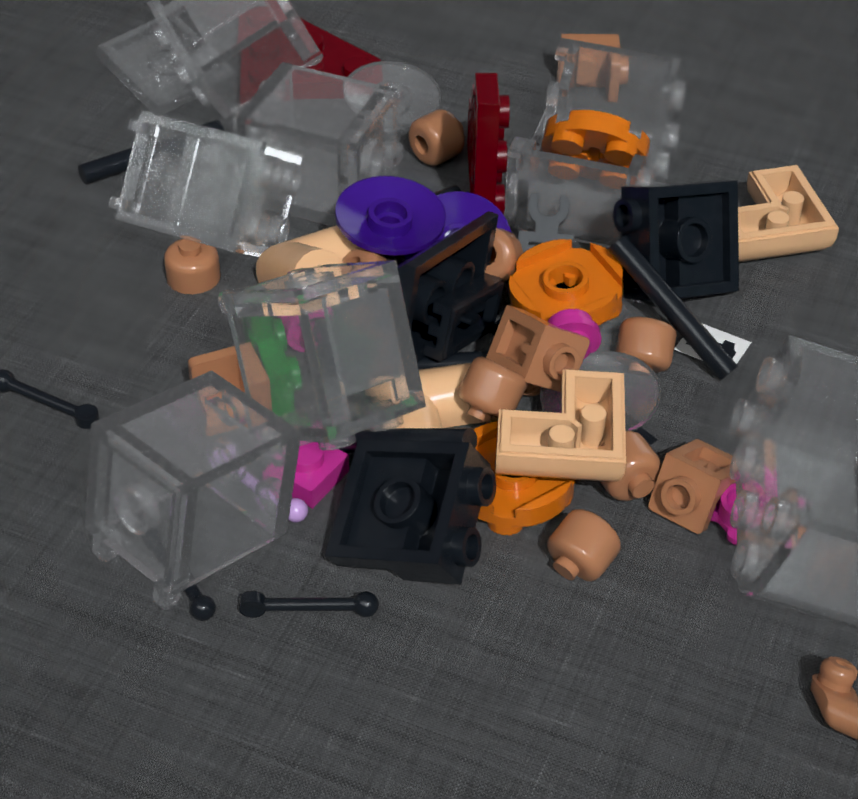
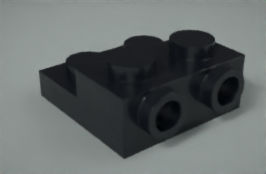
(683, 234)
(412, 509)

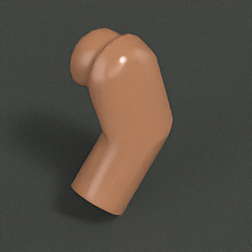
(836, 696)

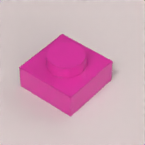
(318, 472)

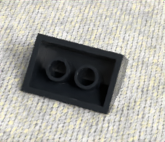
(442, 269)

